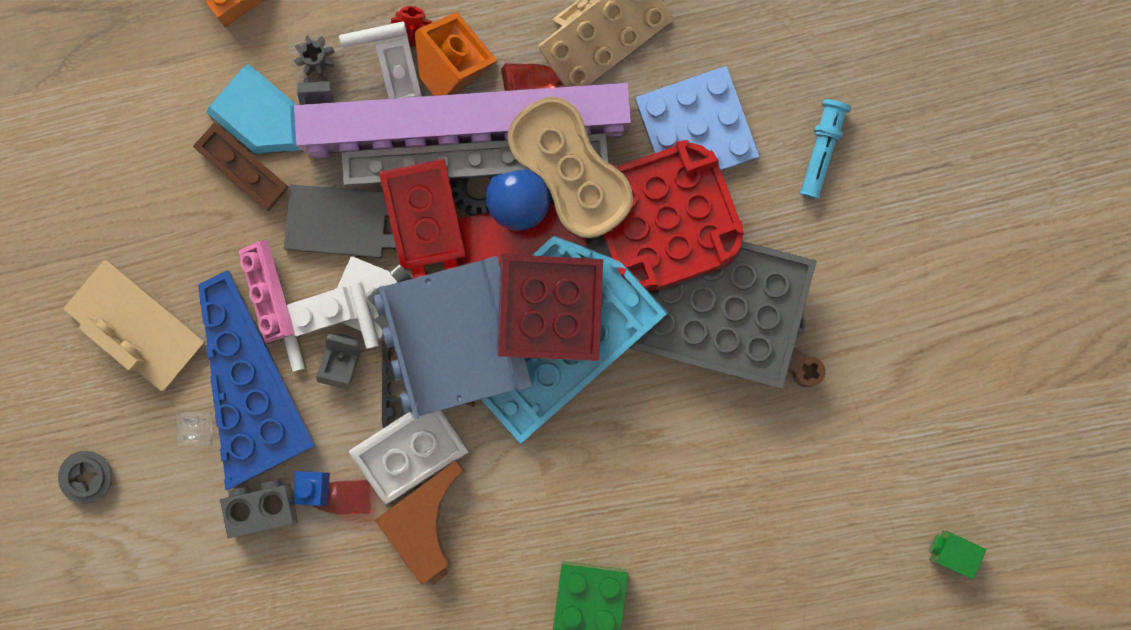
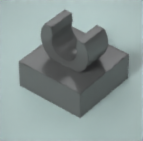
(315, 92)

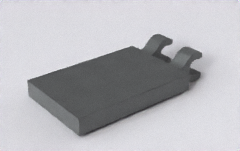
(337, 221)

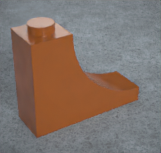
(414, 526)

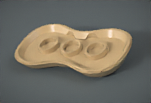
(586, 189)

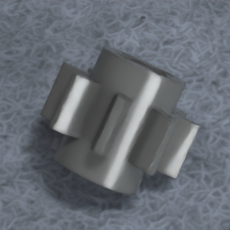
(305, 53)

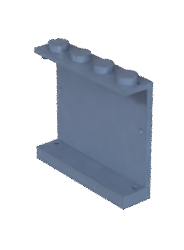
(447, 338)

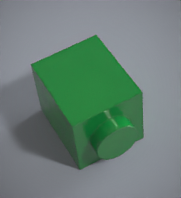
(956, 554)

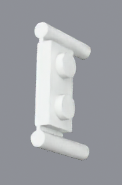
(393, 55)
(327, 311)

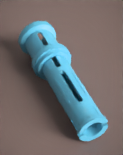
(827, 133)

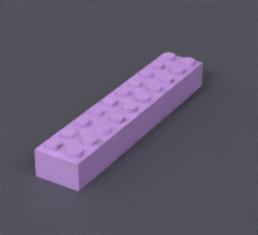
(447, 118)

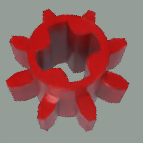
(413, 18)

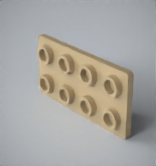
(599, 35)
(133, 326)

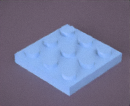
(700, 111)

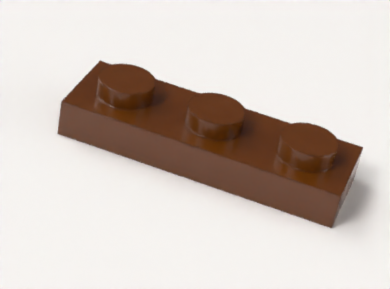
(241, 167)

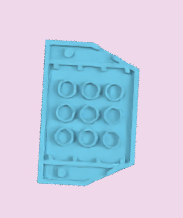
(625, 318)

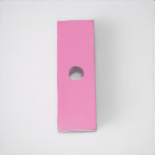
(266, 292)

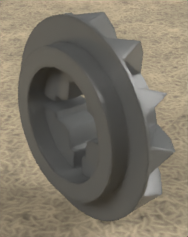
(73, 467)

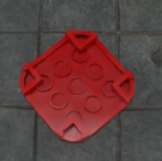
(678, 218)

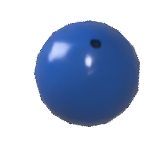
(518, 199)

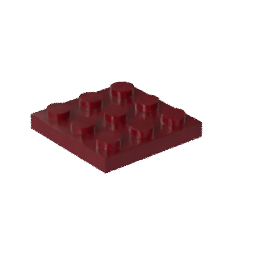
(550, 307)

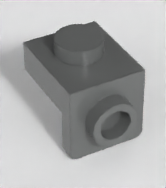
(339, 361)

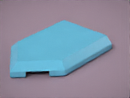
(256, 113)

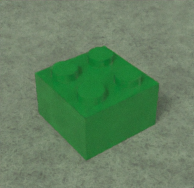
(590, 597)

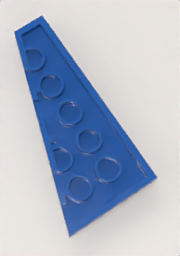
(250, 398)

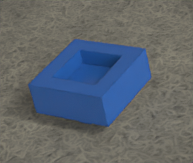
(311, 488)

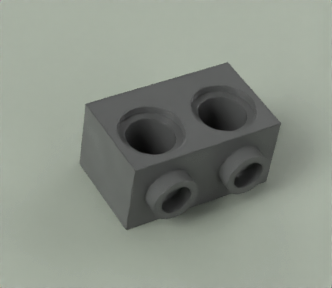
(260, 516)

